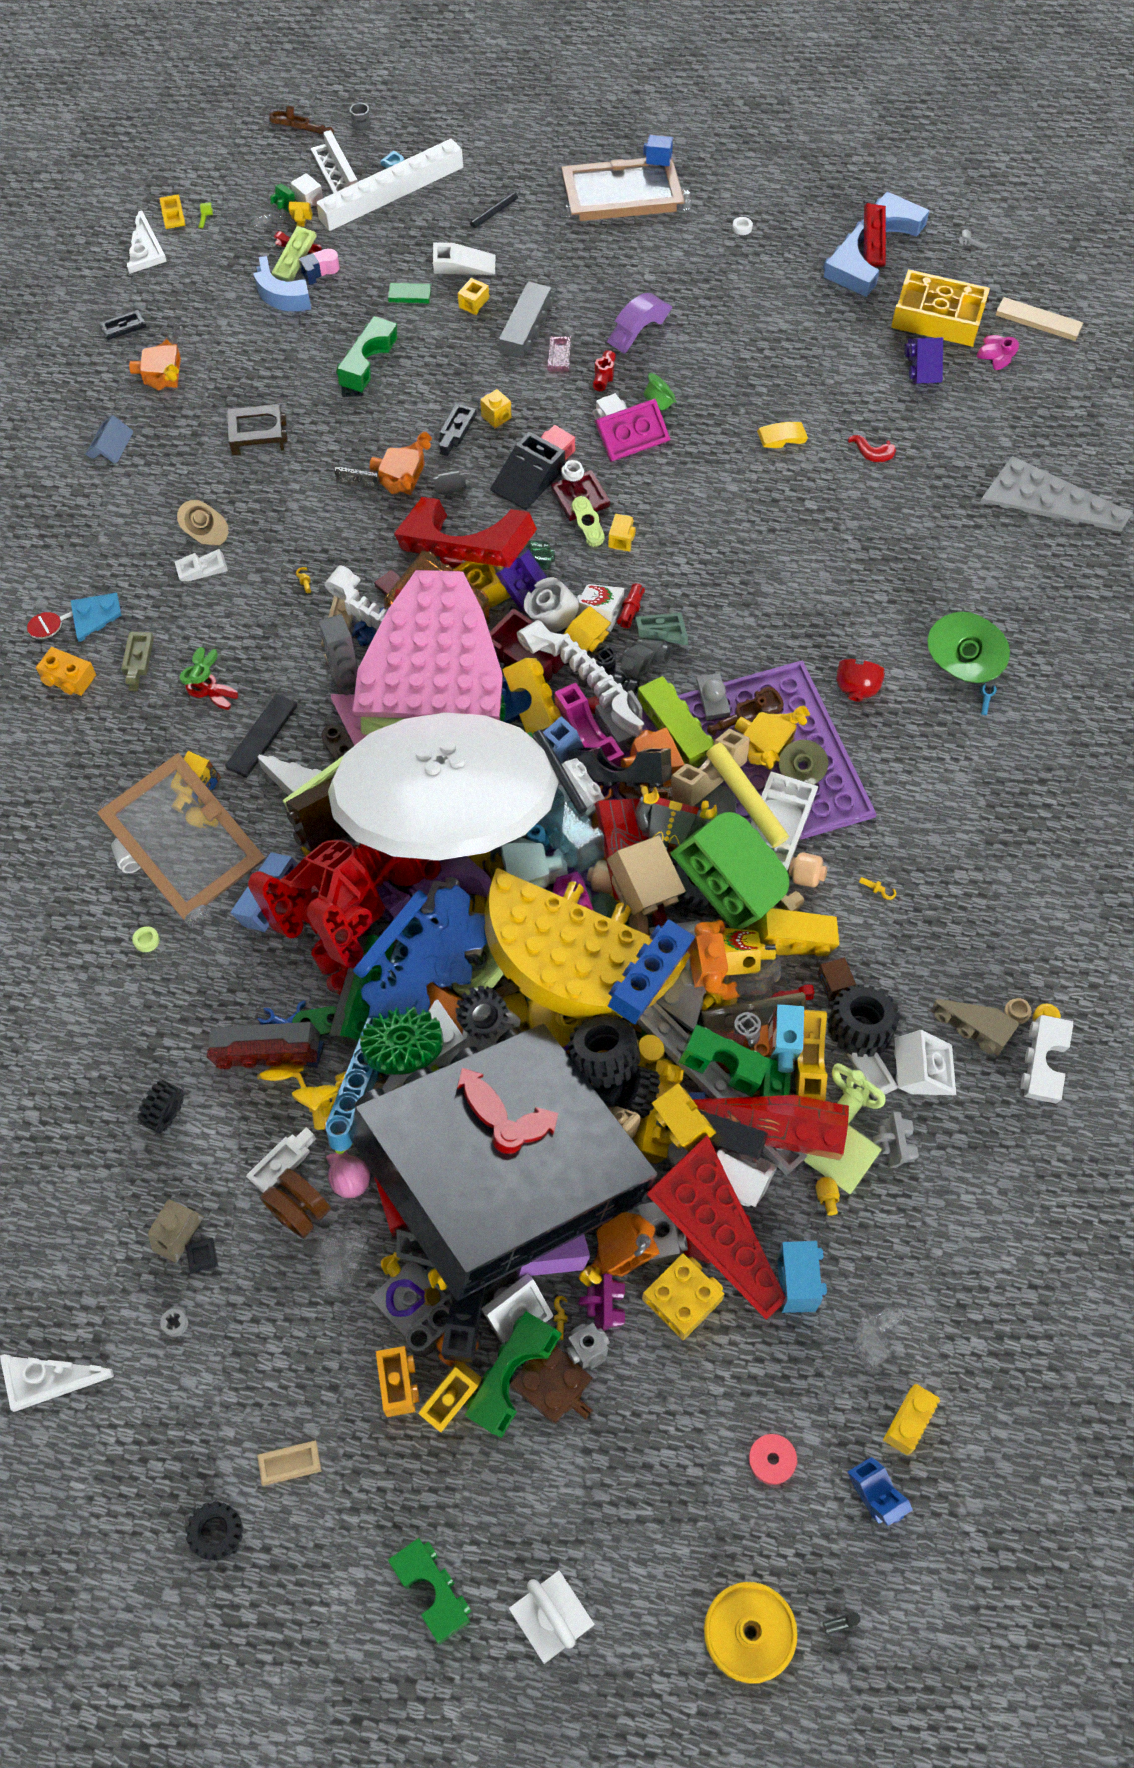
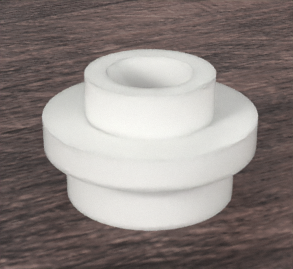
(572, 470)

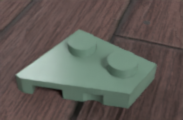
(662, 627)

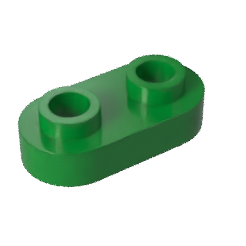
(317, 1017)

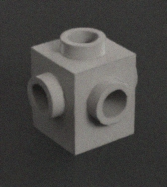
(584, 1355)

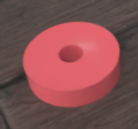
(782, 1449)

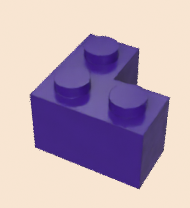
(926, 359)

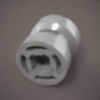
(749, 1020)

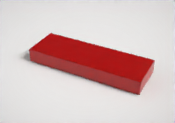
(875, 234)

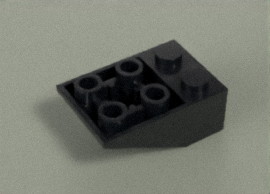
(529, 470)

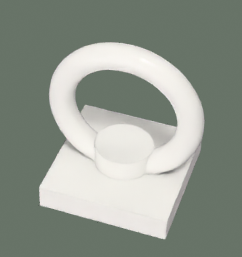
(551, 1616)

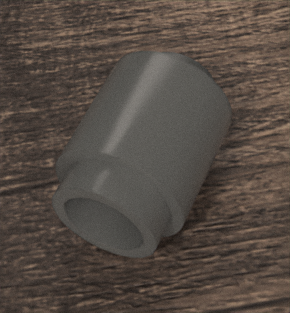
(449, 481)

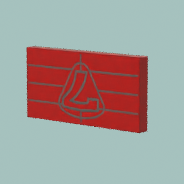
(619, 827)

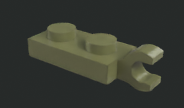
(137, 657)

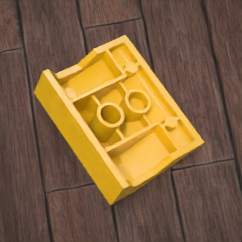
(940, 307)

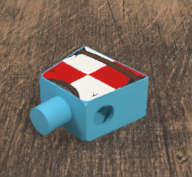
(786, 1035)

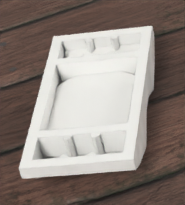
(791, 804)

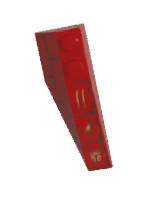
(790, 1121)

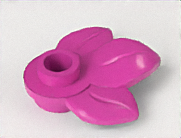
(999, 350)

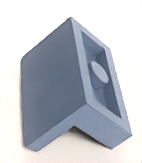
(110, 439)

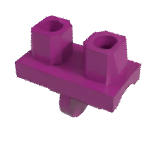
(600, 1303)

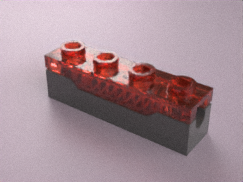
(263, 1045)

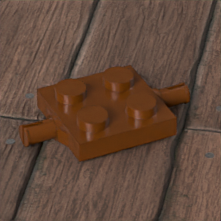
(553, 1385)

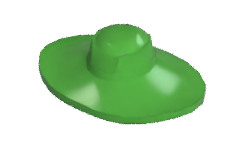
(969, 639)

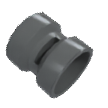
(360, 116)

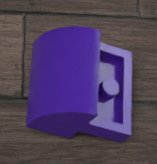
(521, 577)

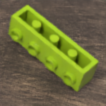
(668, 711)

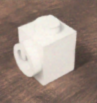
(608, 405)

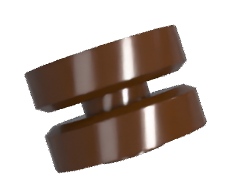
(295, 1202)

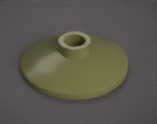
(804, 752)

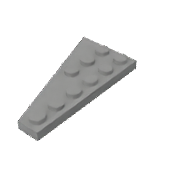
(1044, 494)

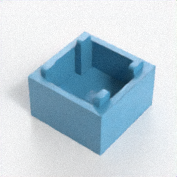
(800, 1276)

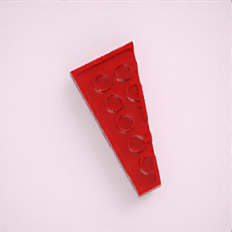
(709, 1213)

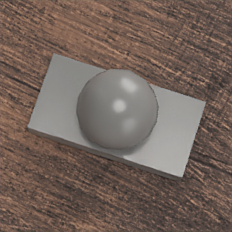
(713, 696)

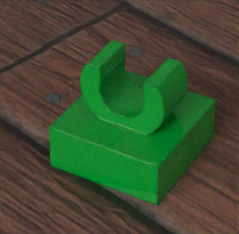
(282, 197)

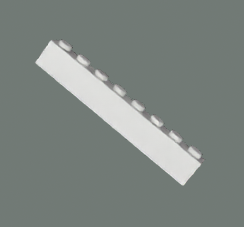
(389, 184)

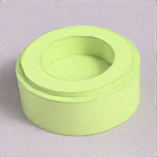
(146, 939)

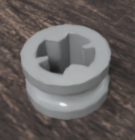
(165, 1324)

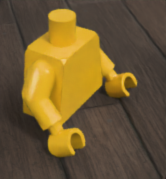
(770, 734)

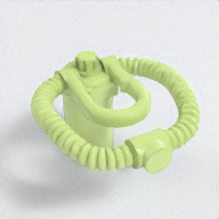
(856, 1097)

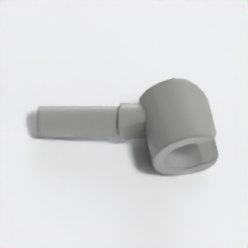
(966, 234)

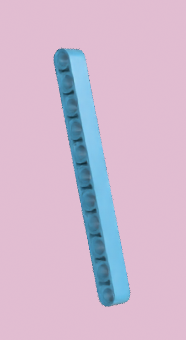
(362, 1074)

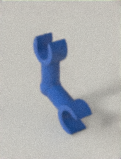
(278, 1020)

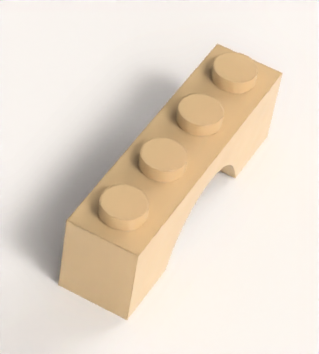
(694, 784)

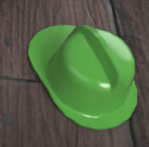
(660, 391)

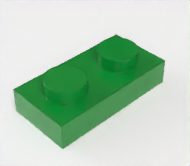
(775, 1082)

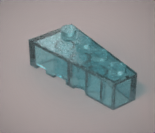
(572, 834)

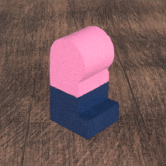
(319, 264)

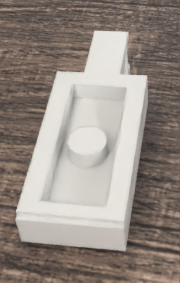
(286, 1154)

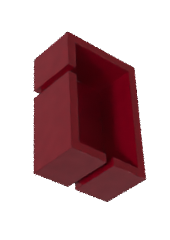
(510, 649)

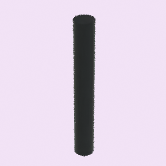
(494, 210)

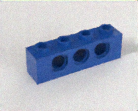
(633, 1003)

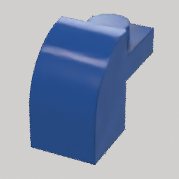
(878, 1492)

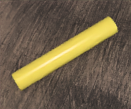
(747, 795)

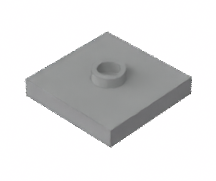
(404, 1297)

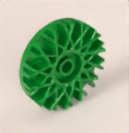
(402, 1042)

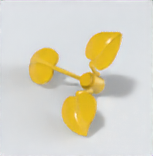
(313, 1097)

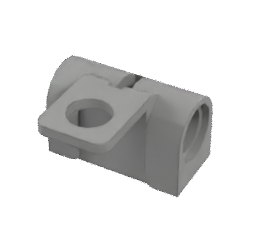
(609, 728)

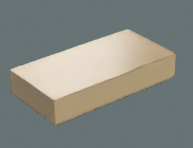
(289, 1463)

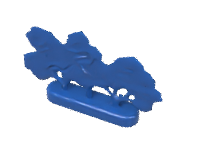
(432, 955)

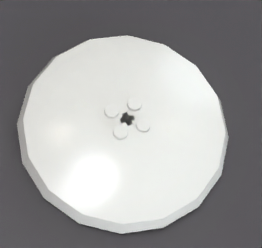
(442, 786)

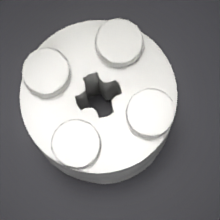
(551, 604)

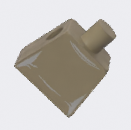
(174, 1229)

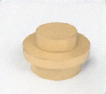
(1018, 1010)

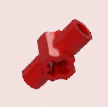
(604, 370)

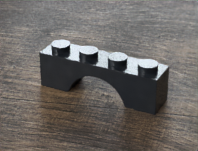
(649, 766)

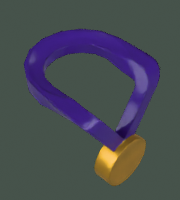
(428, 1297)

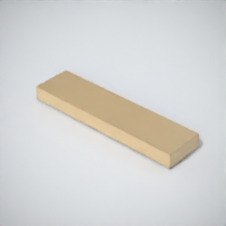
(1039, 319)

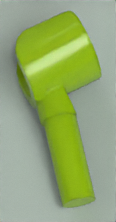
(206, 210)

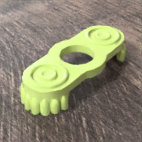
(594, 532)

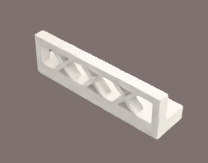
(338, 159)

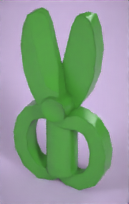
(201, 665)

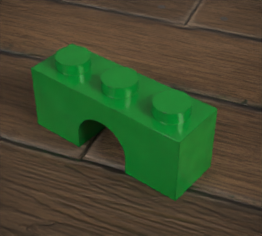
(745, 1065)
(417, 1564)

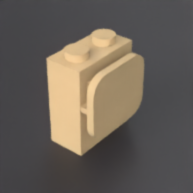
(645, 876)

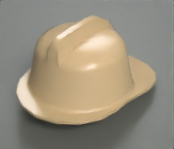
(196, 515)

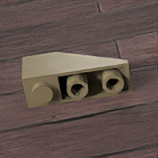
(981, 1023)

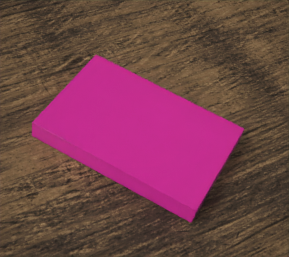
(632, 430)

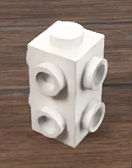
(587, 789)

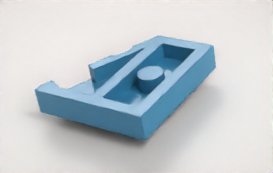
(94, 613)

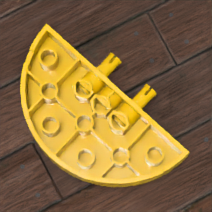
(560, 949)

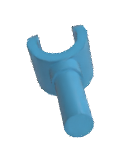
(986, 697)

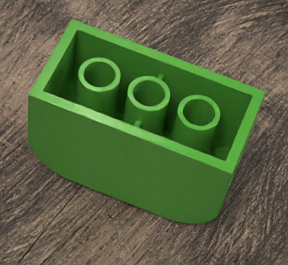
(733, 869)

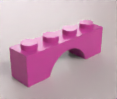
(576, 711)

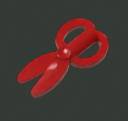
(214, 691)

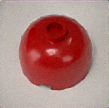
(859, 680)

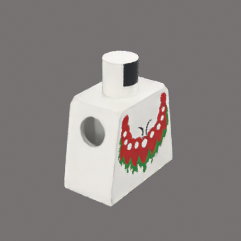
(603, 599)

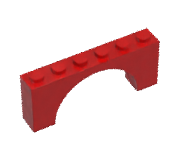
(493, 546)

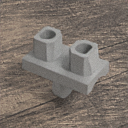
(893, 1140)

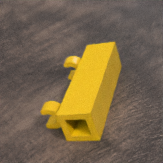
(650, 1138)

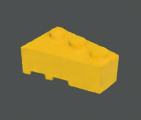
(797, 932)

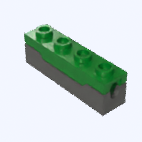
(351, 1008)

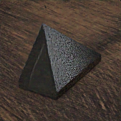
(357, 477)

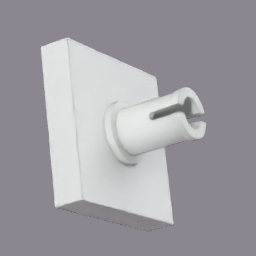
(512, 1303)

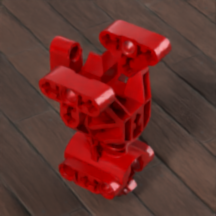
(336, 896)

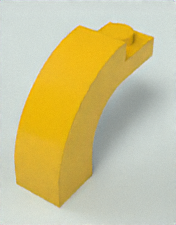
(810, 1065)

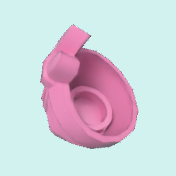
(347, 1175)

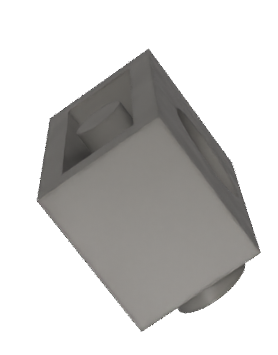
(670, 1246)

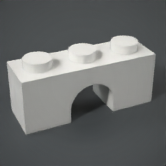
(1040, 1080)

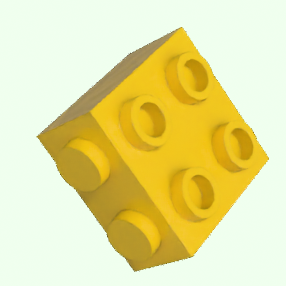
(684, 1296)

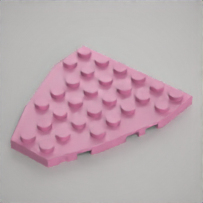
(430, 654)

